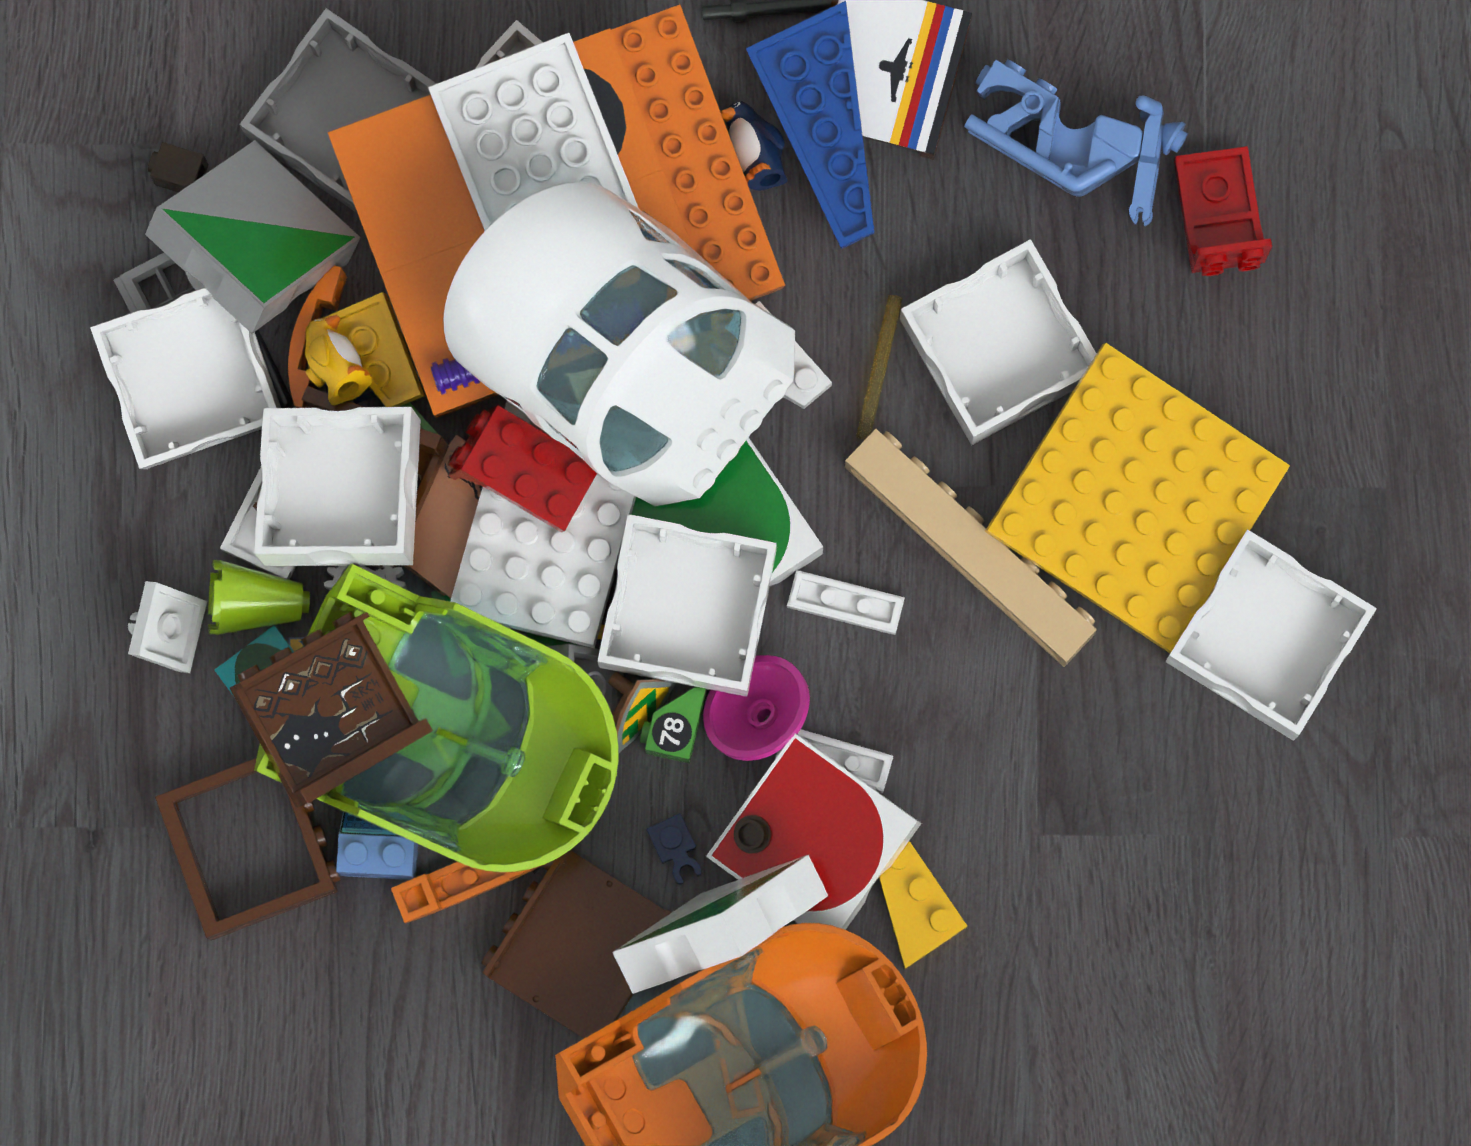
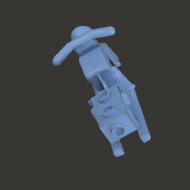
(1076, 157)

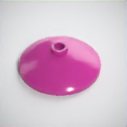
(736, 721)

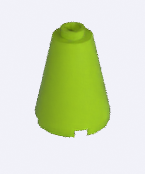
(252, 599)

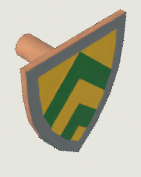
(636, 705)

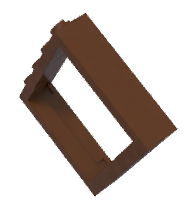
(193, 874)

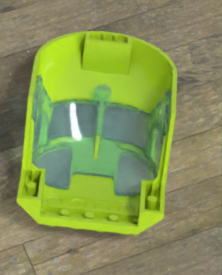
(526, 742)

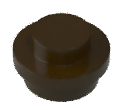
(752, 834)

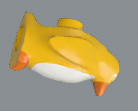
(334, 361)

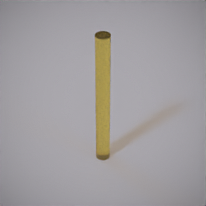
(879, 366)

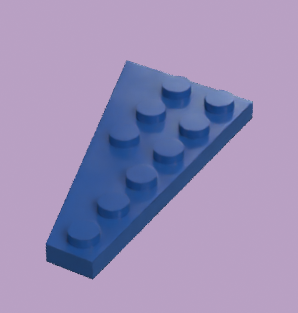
(816, 98)

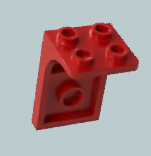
(1220, 211)
(523, 466)

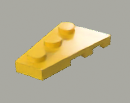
(382, 349)
(918, 907)

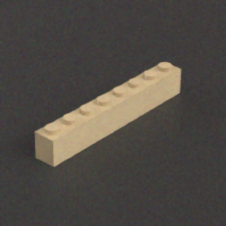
(963, 542)

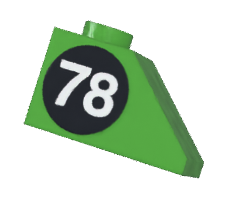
(675, 727)

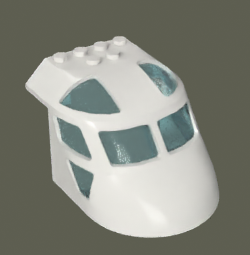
(617, 340)

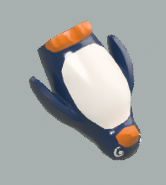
(756, 146)

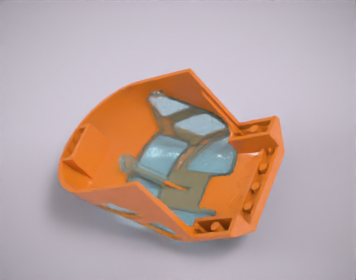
(805, 1010)

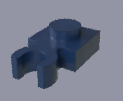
(673, 843)

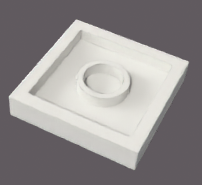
(166, 627)

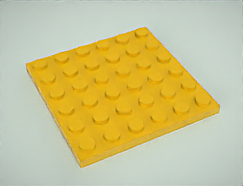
(1137, 497)

